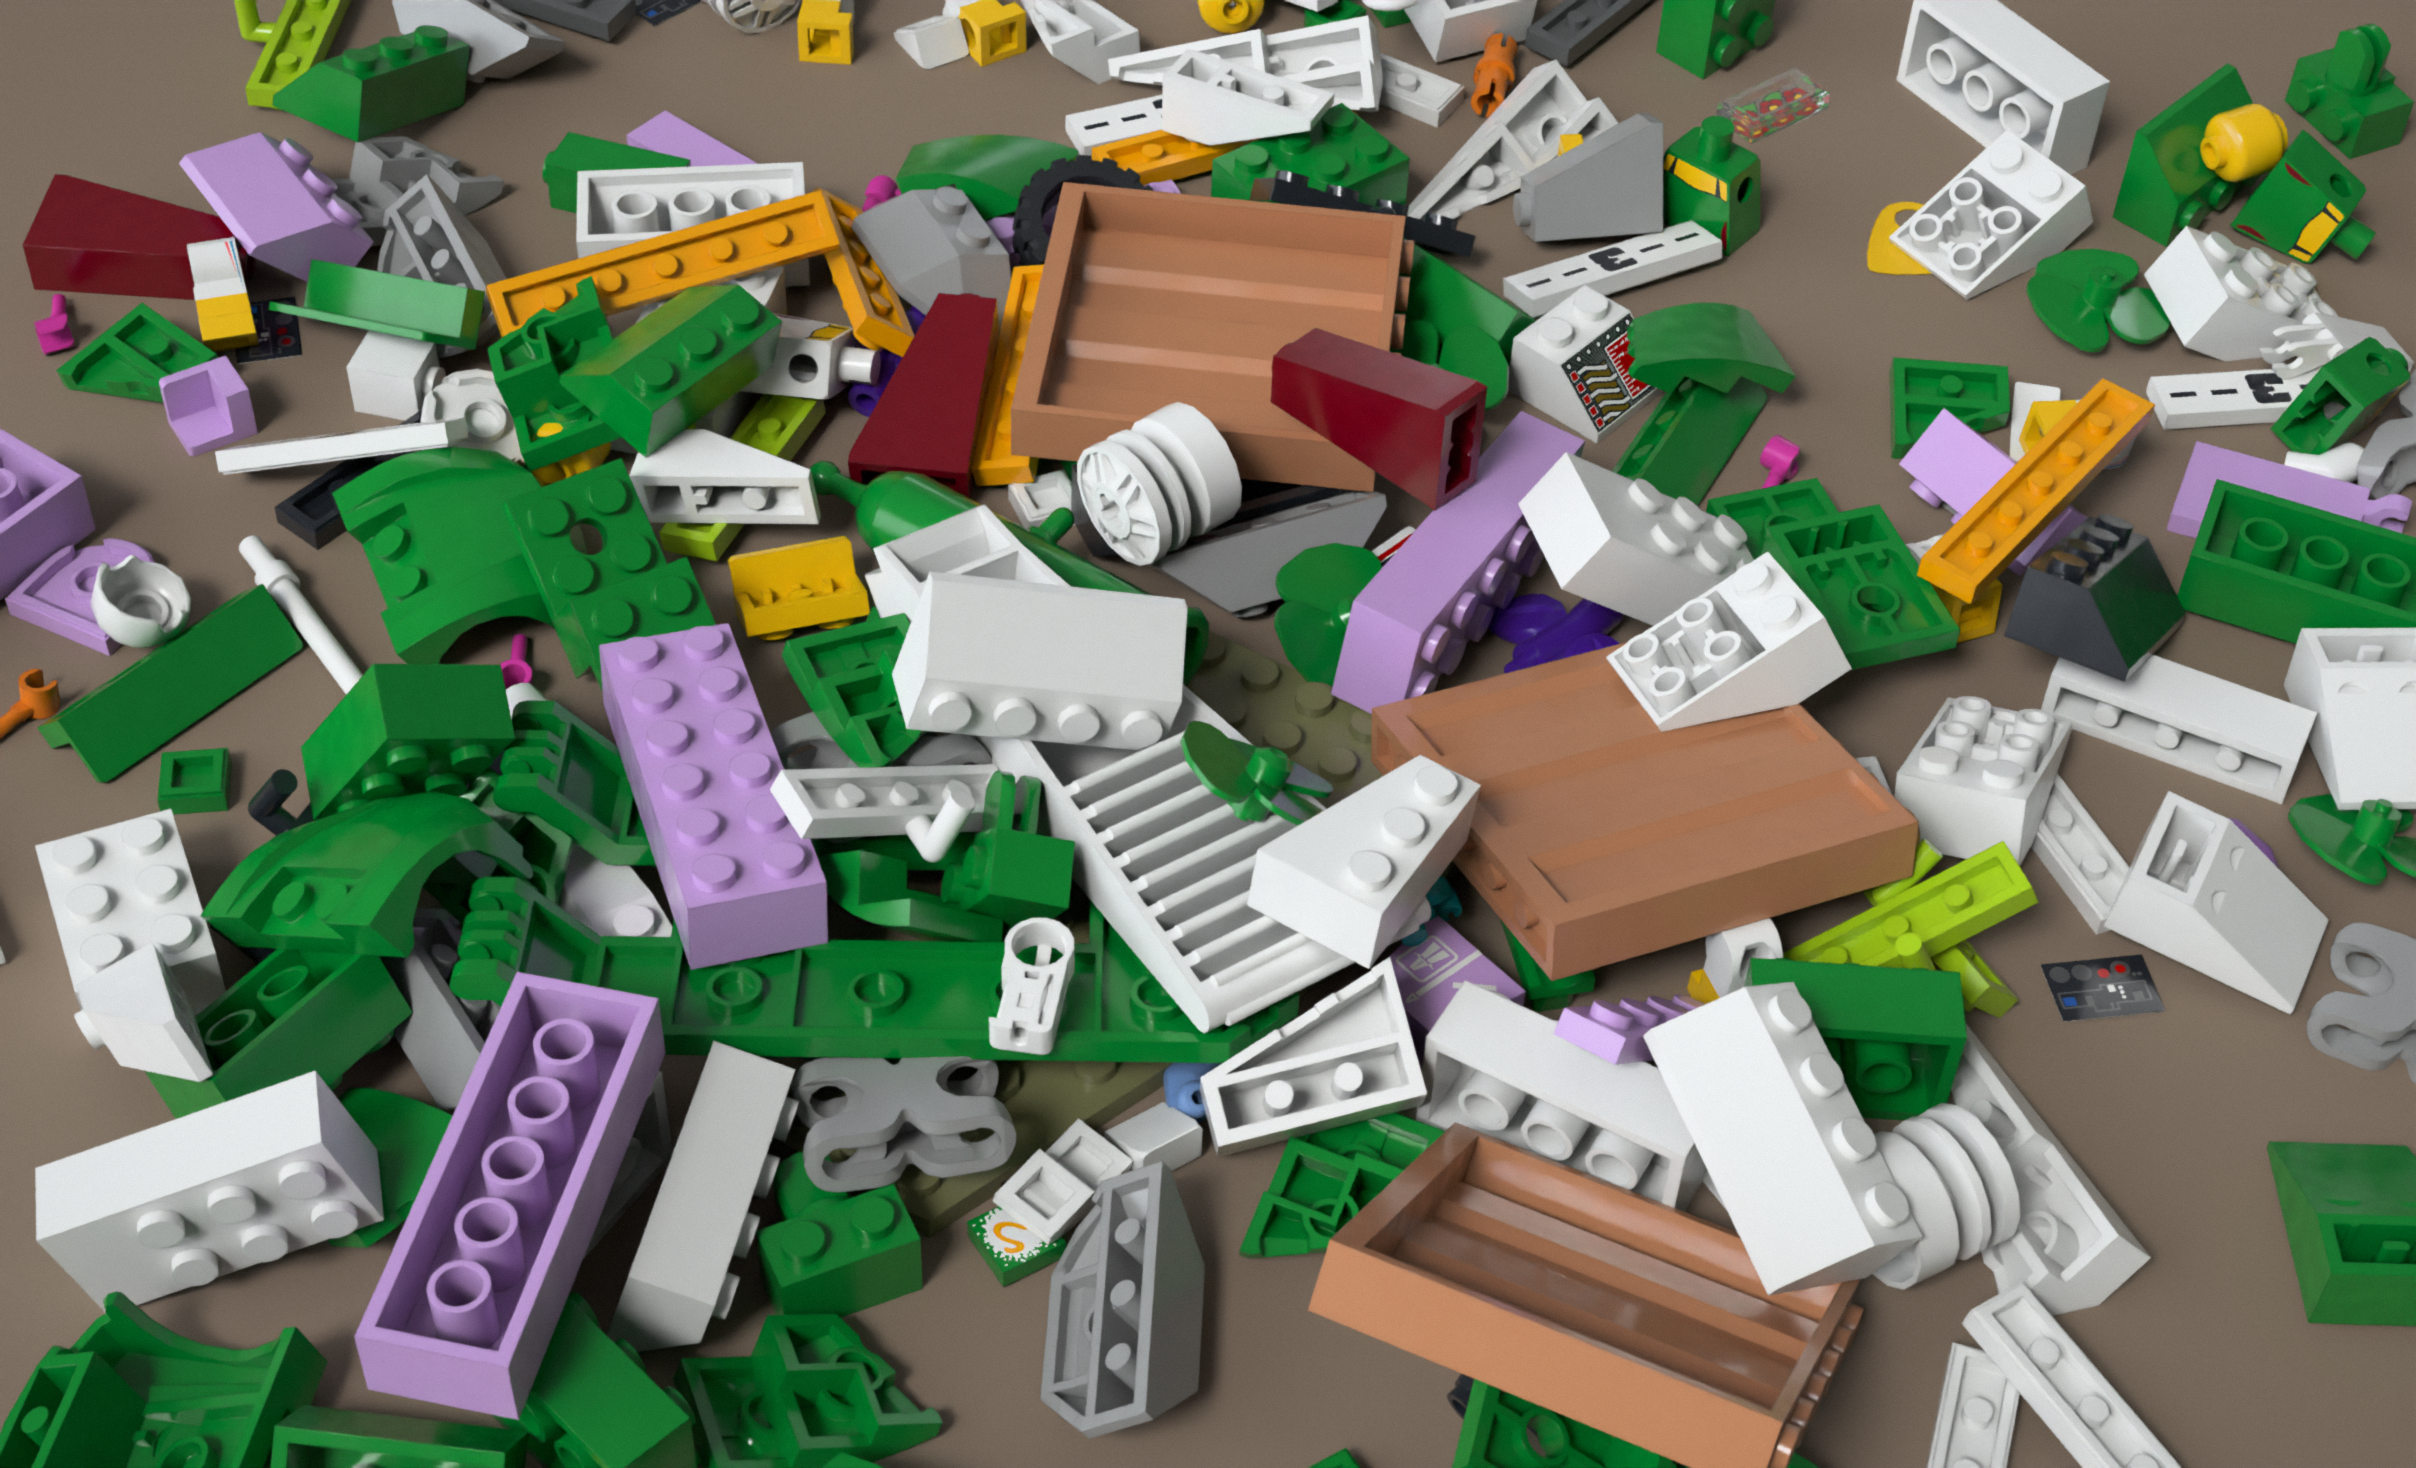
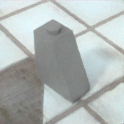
(1598, 187)

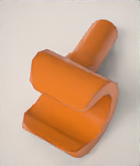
(34, 701)

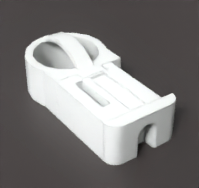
(1031, 993)

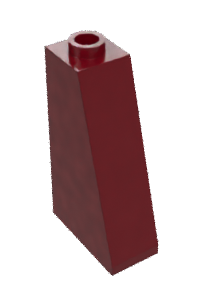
(117, 242)
(935, 398)
(1385, 411)

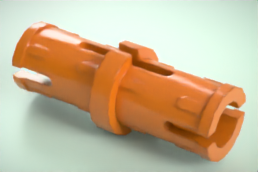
(1494, 74)

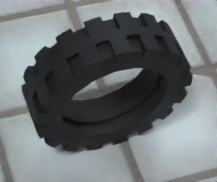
(1044, 193)

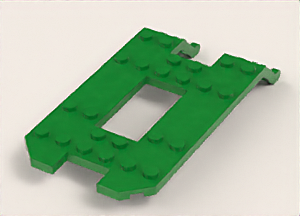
(804, 1000)

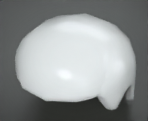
(140, 602)

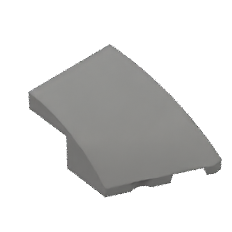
(391, 165)

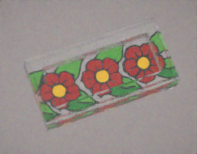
(1774, 105)

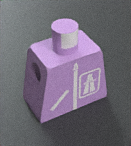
(1435, 971)

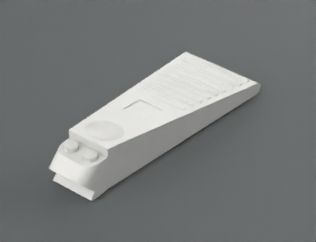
(1147, 834)

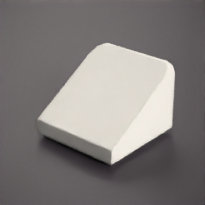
(933, 41)
(1158, 1136)

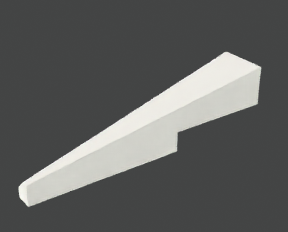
(1082, 34)
(1328, 56)
(1513, 142)
(2068, 1236)

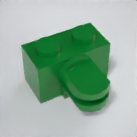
(2351, 93)
(1009, 867)
(836, 1247)

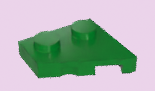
(134, 357)
(1924, 387)

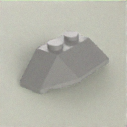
(497, 38)
(438, 244)
(935, 246)
(1240, 561)
(444, 1030)
(1125, 1308)

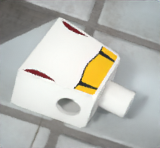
(816, 361)

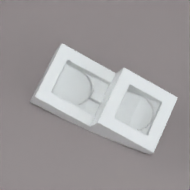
(1057, 1185)

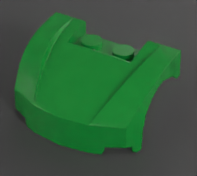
(443, 544)
(359, 875)
(156, 1398)

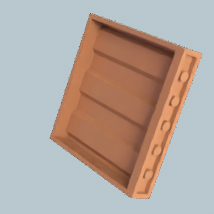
(1188, 305)
(1635, 838)
(1588, 1303)

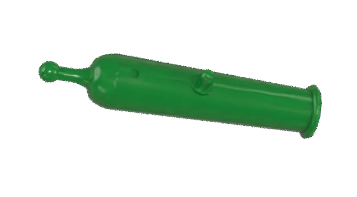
(910, 501)

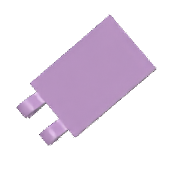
(2279, 480)

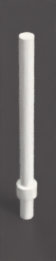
(284, 589)

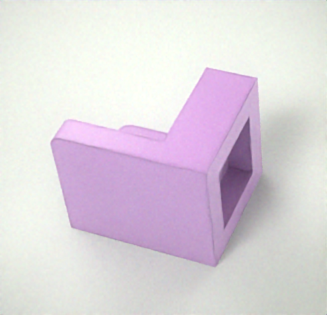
(208, 406)

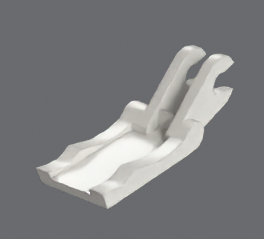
(2320, 341)

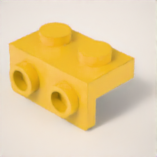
(797, 588)

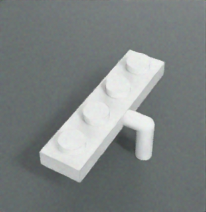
(913, 801)

